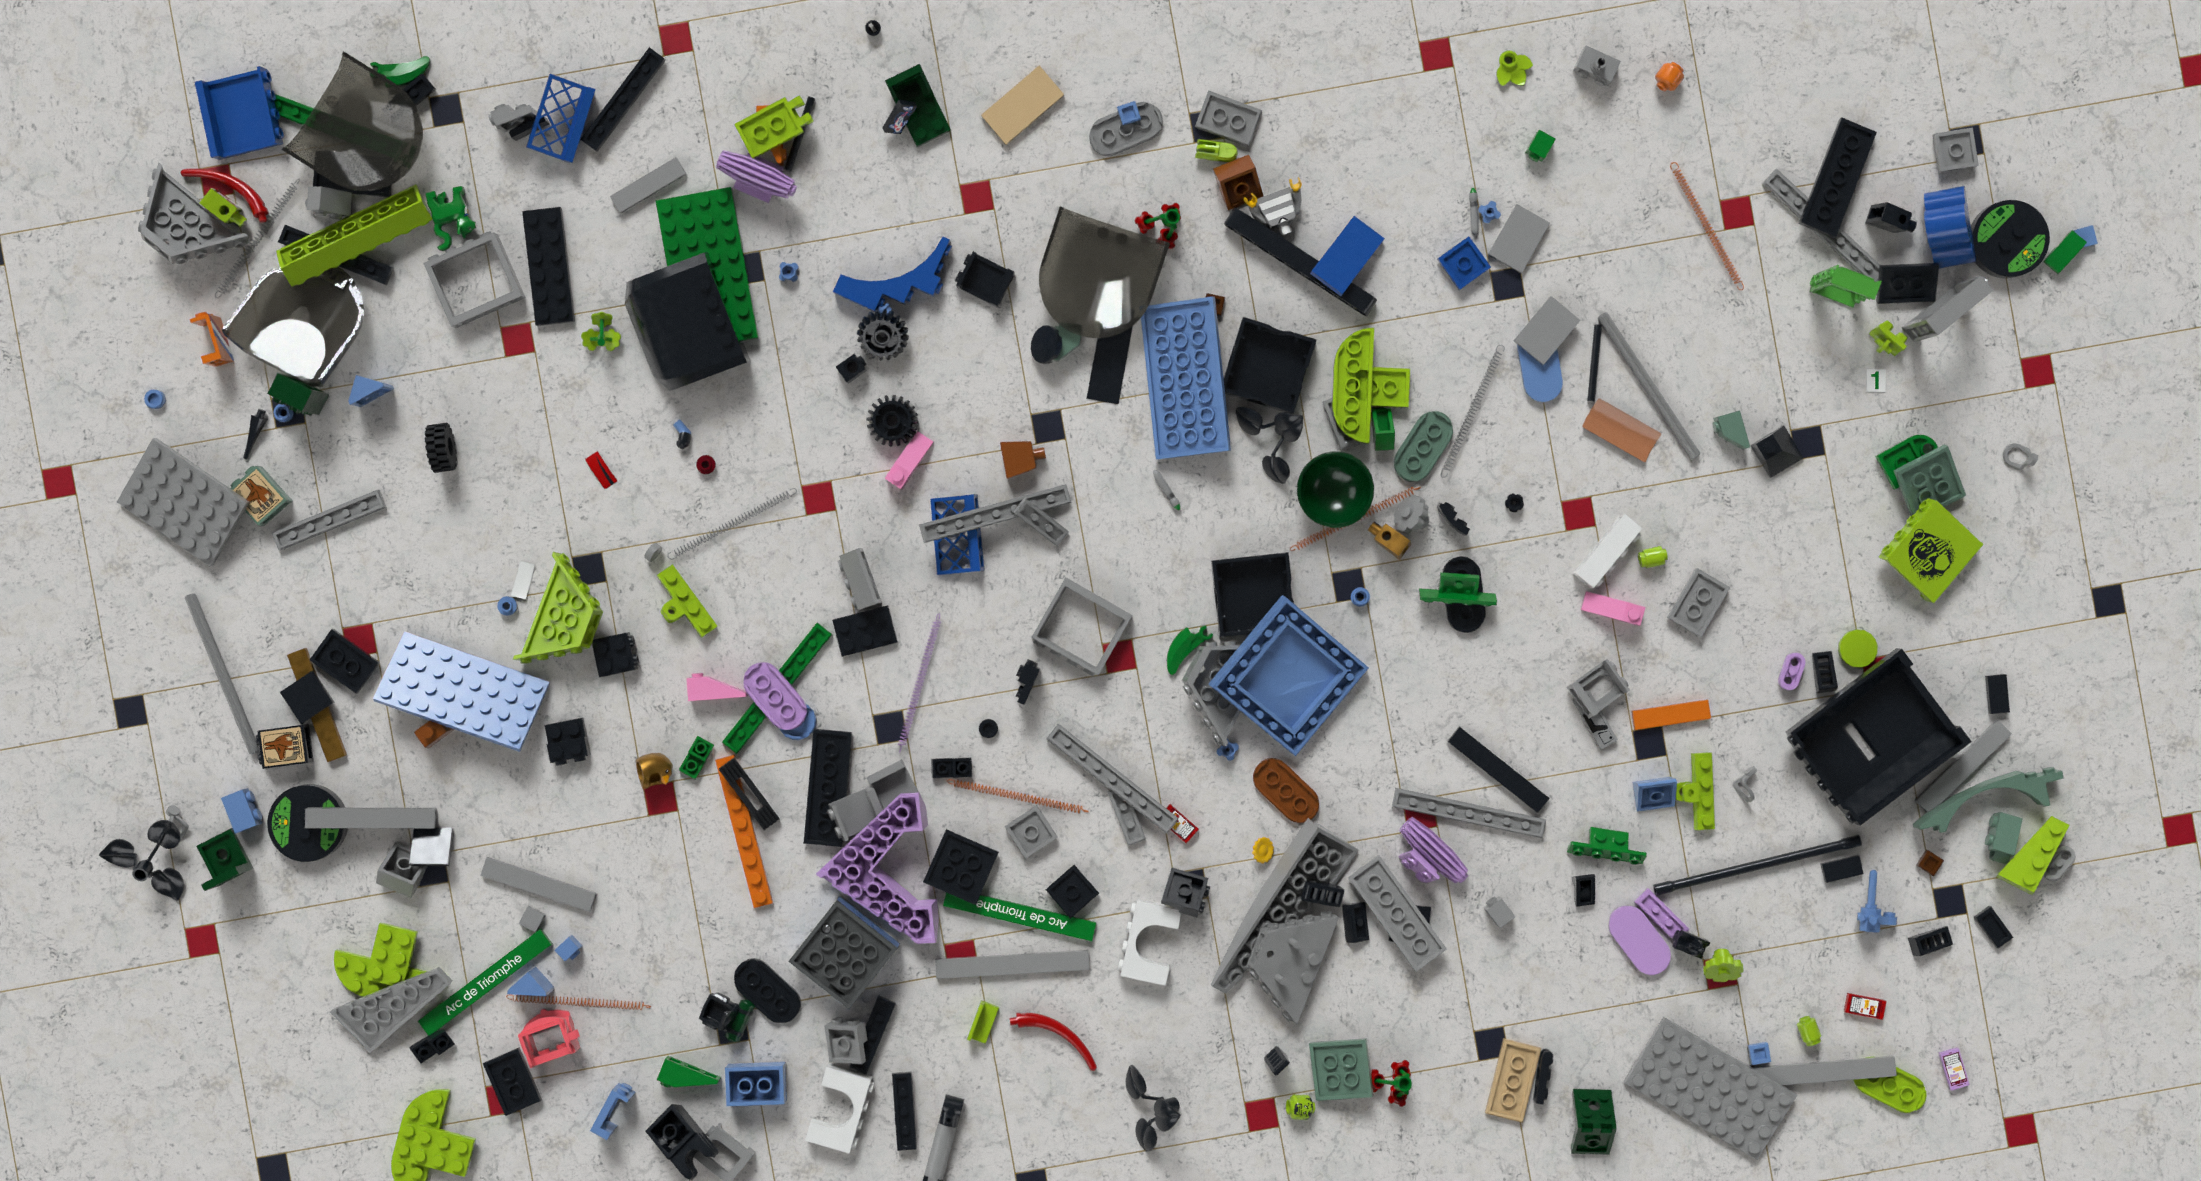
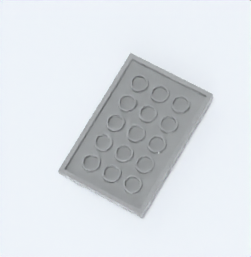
(183, 501)

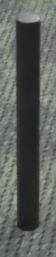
(797, 140)
(1594, 362)

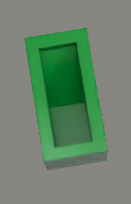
(1383, 429)

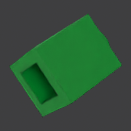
(1539, 146)

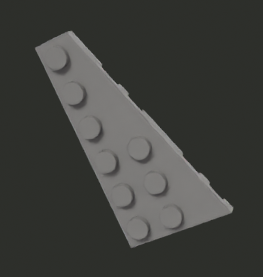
(383, 1012)

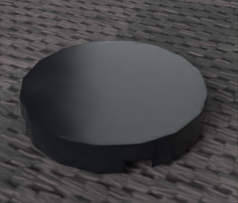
(1046, 344)

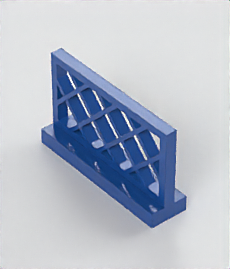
(577, 124)
(973, 537)

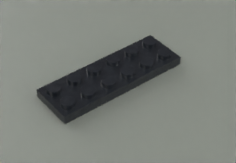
(1837, 177)
(548, 266)
(826, 784)

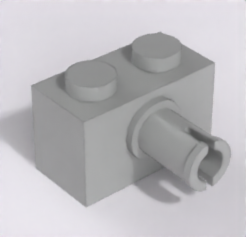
(1596, 66)
(329, 201)

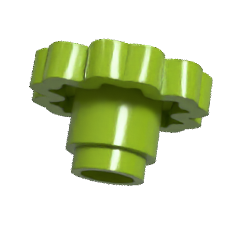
(1723, 967)

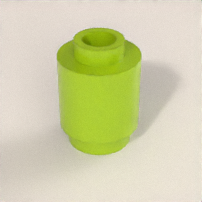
(1652, 557)
(1809, 1030)

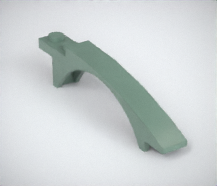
(2030, 783)

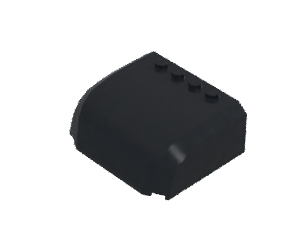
(683, 323)

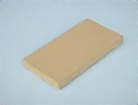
(1022, 105)
(1513, 1080)

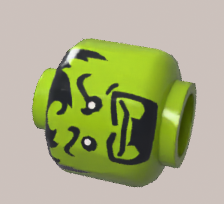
(1300, 1107)

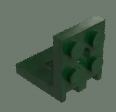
(223, 869)
(1594, 1128)

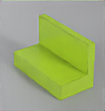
(983, 1022)

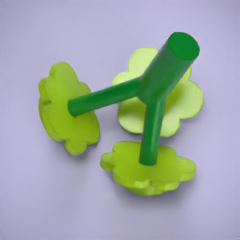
(592, 338)

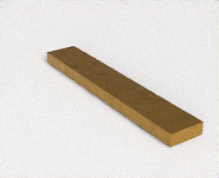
(323, 721)

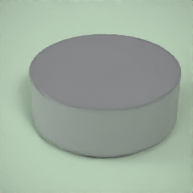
(653, 552)

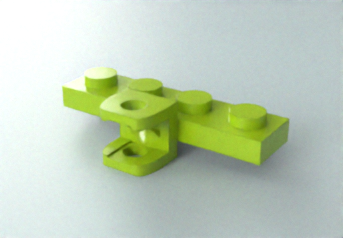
(684, 602)
(1700, 791)

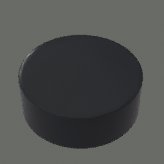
(988, 728)

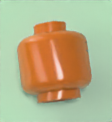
(1669, 76)

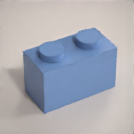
(242, 810)

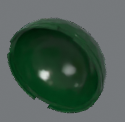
(1335, 489)

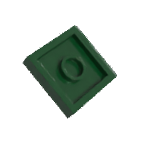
(928, 119)

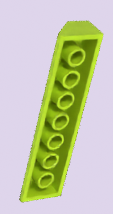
(353, 235)

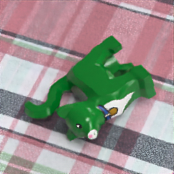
(445, 213)

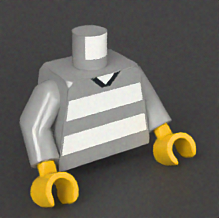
(1277, 208)

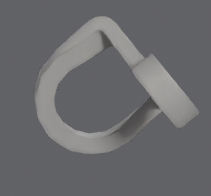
(2032, 457)
(1749, 772)
(173, 812)

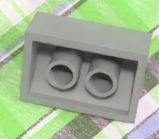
(859, 579)

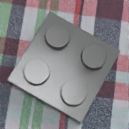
(1955, 150)
(1031, 831)

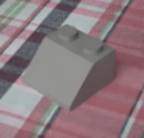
(397, 873)

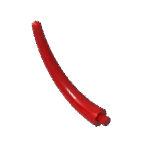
(249, 194)
(1055, 1026)

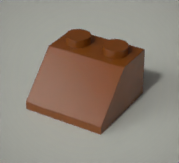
(1238, 180)

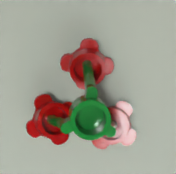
(1169, 218)
(1400, 1085)

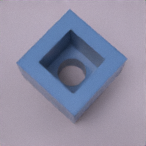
(569, 948)

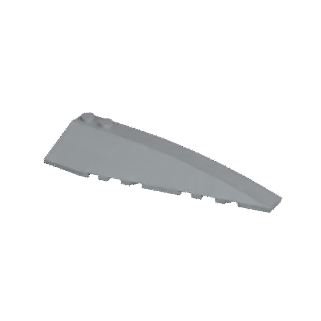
(1311, 857)

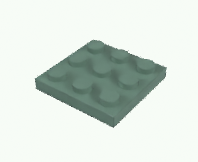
(1930, 477)
(1341, 1069)

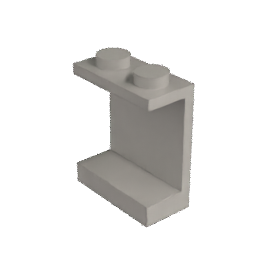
(891, 782)
(854, 812)

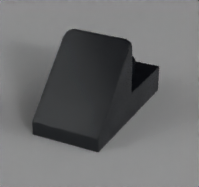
(1584, 889)

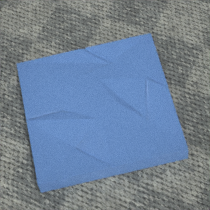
(1288, 675)

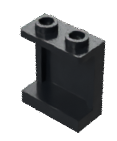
(984, 279)

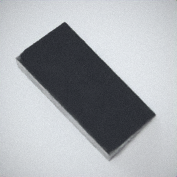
(1355, 922)

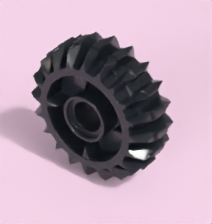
(890, 326)
(888, 409)

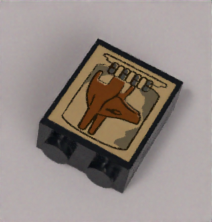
(284, 746)

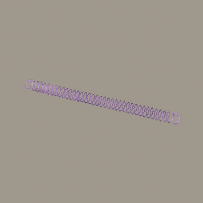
(919, 681)

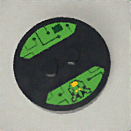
(2009, 239)
(288, 828)

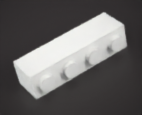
(1607, 551)

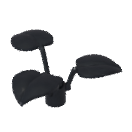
(1285, 424)
(122, 854)
(1165, 1110)

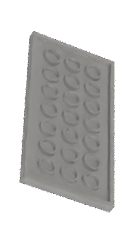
(1710, 1088)

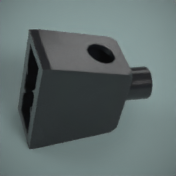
(1890, 218)

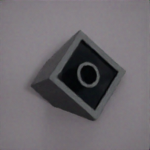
(1777, 451)

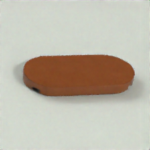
(1286, 790)

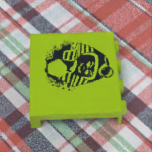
(1931, 549)

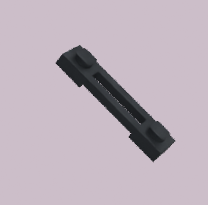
(733, 771)

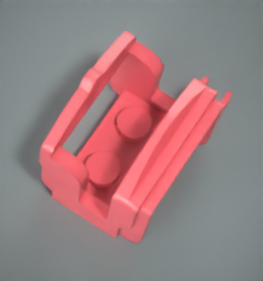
(545, 1020)

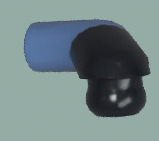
(684, 435)

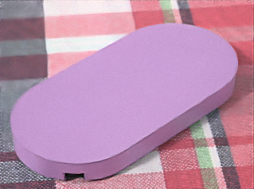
(775, 696)
(1639, 940)

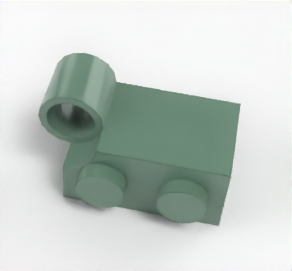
(2003, 836)

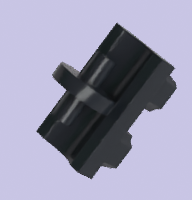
(1690, 943)

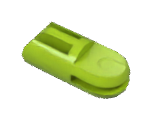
(1215, 151)

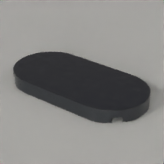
(1460, 616)
(767, 990)

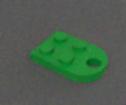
(1902, 454)

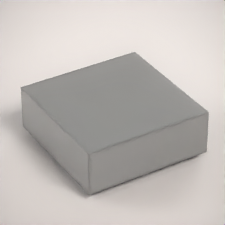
(532, 919)

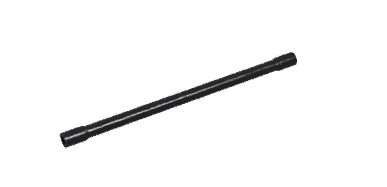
(1843, 844)

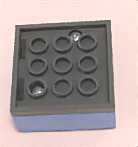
(844, 952)

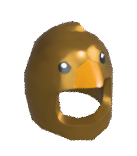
(653, 769)

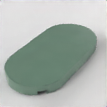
(1423, 446)

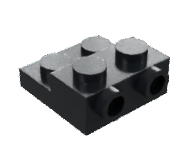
(615, 654)
(1027, 675)
(567, 741)
(1186, 892)

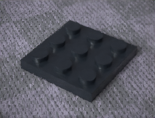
(960, 867)

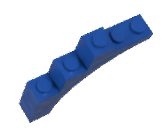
(923, 278)

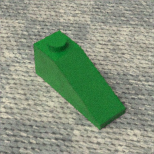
(681, 1074)

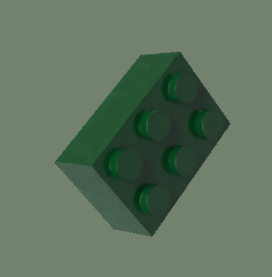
(297, 395)

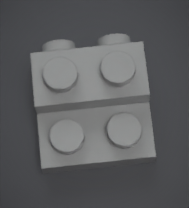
(507, 118)
(846, 1040)

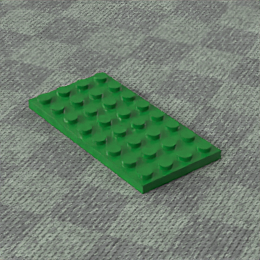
(710, 225)

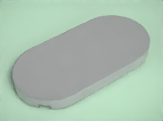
(1111, 137)

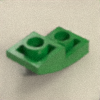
(2064, 252)
(696, 757)

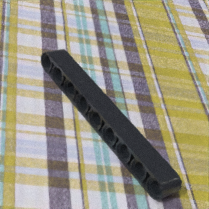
(1294, 258)

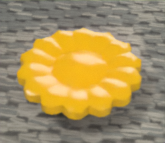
(1263, 850)

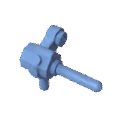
(1870, 915)

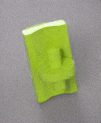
(1887, 340)

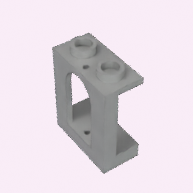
(1620, 687)
(745, 1154)

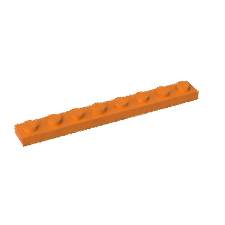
(746, 841)

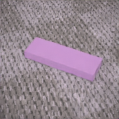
(1660, 913)

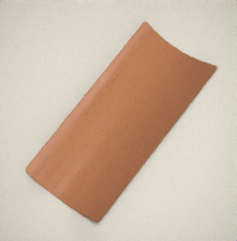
(1621, 429)

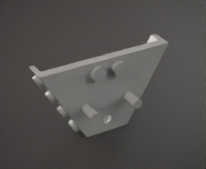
(187, 225)
(1217, 711)
(1295, 961)

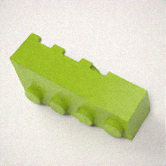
(2033, 859)

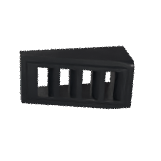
(1831, 671)
(1334, 896)
(1918, 944)
(1276, 1060)

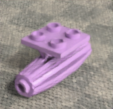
(756, 176)
(1430, 854)

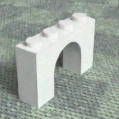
(1134, 964)
(842, 1136)

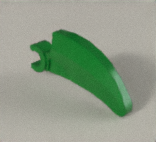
(403, 72)
(1182, 646)

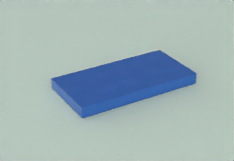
(1347, 255)

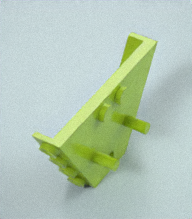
(564, 617)

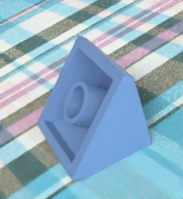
(367, 390)
(1655, 793)
(532, 984)

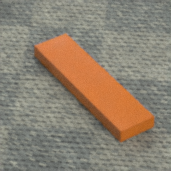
(1671, 714)

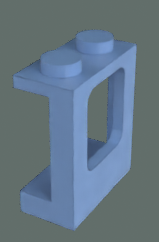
(602, 1126)

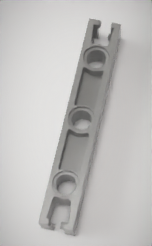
(369, 817)

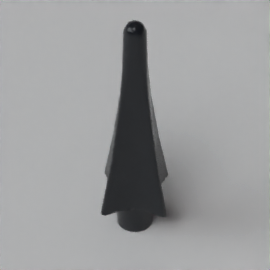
(256, 425)

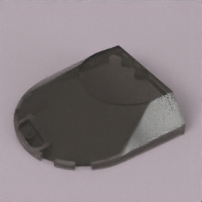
(360, 131)
(1098, 275)
(299, 326)

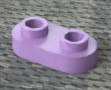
(1793, 672)

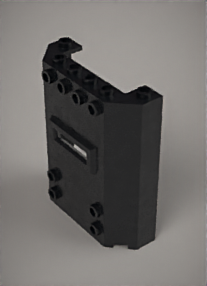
(1897, 723)

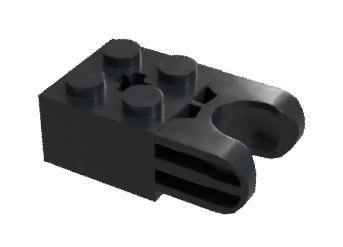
(680, 1139)

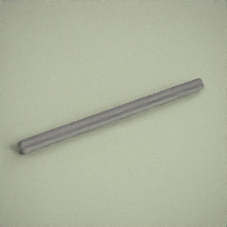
(1649, 385)
(222, 673)

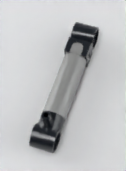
(943, 1138)

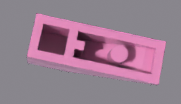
(909, 460)
(1613, 608)
(708, 688)

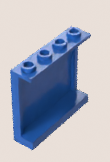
(239, 114)

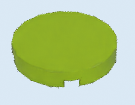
(1857, 648)

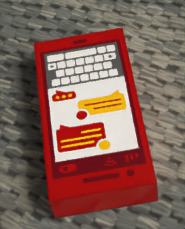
(1183, 827)
(1865, 1006)

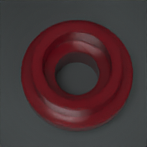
(712, 464)

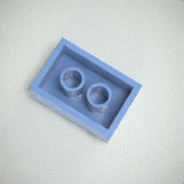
(756, 1084)

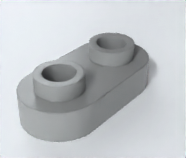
(2060, 864)

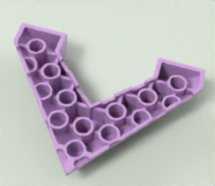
(858, 875)

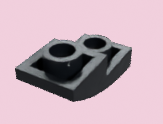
(1448, 513)
(951, 767)
(432, 1044)

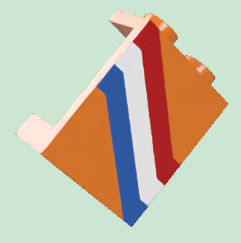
(223, 352)

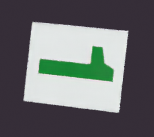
(1876, 380)

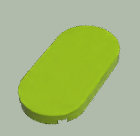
(1895, 1091)

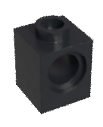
(843, 368)

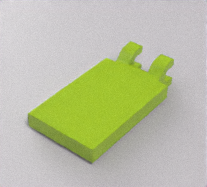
(772, 126)

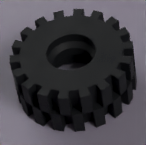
(440, 447)

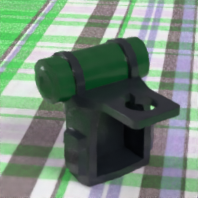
(726, 1015)

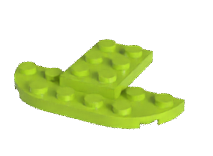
(1361, 385)
(385, 967)
(425, 1145)

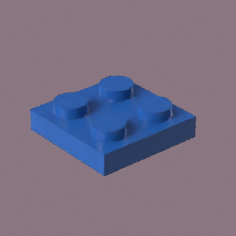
(1464, 263)

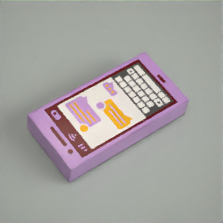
(1954, 1068)

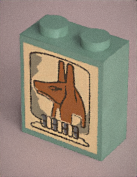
(263, 493)

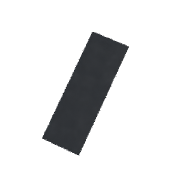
(1109, 367)

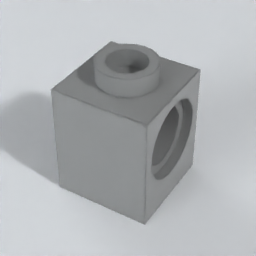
(1499, 911)

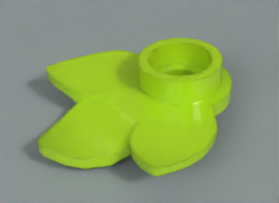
(1515, 71)

